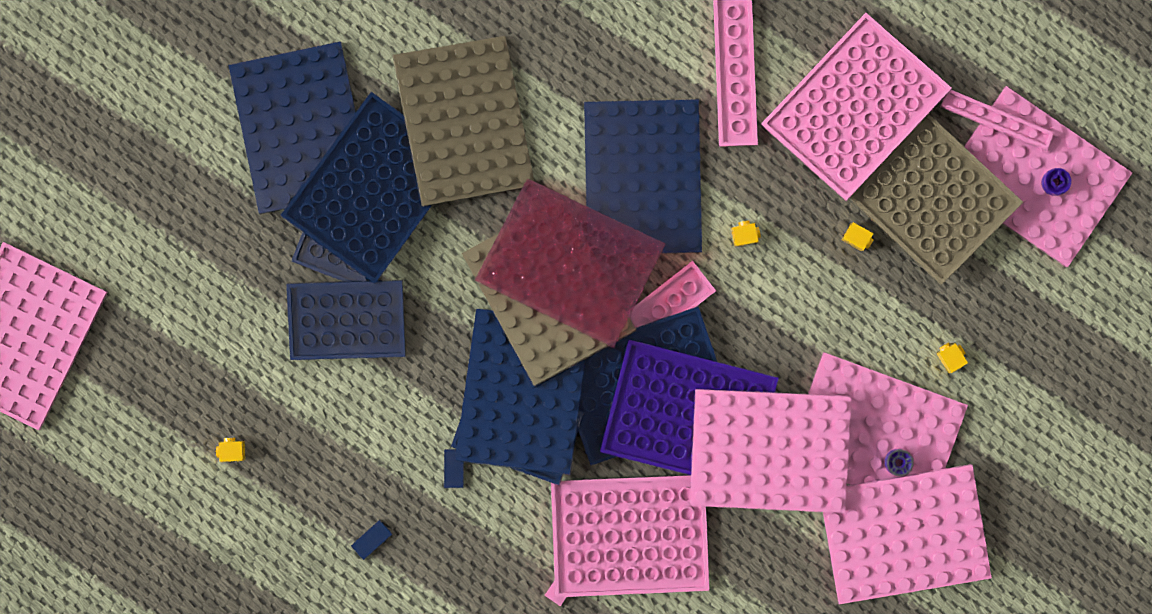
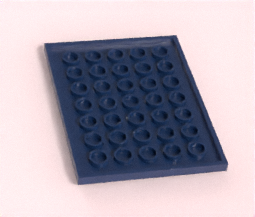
(290, 117)
(646, 168)
(362, 192)
(679, 332)
(508, 417)

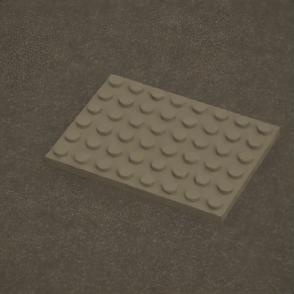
(463, 120)
(935, 199)
(539, 341)

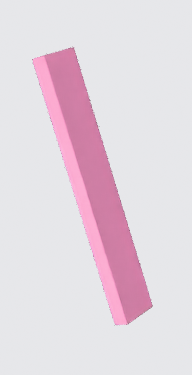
(997, 120)

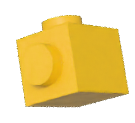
(745, 233)
(858, 237)
(952, 356)
(230, 450)

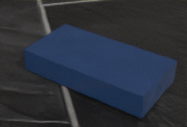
(453, 470)
(371, 539)

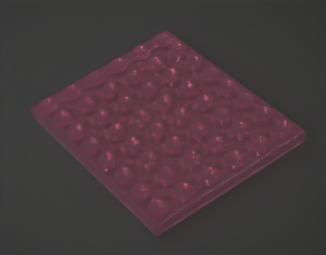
(570, 262)

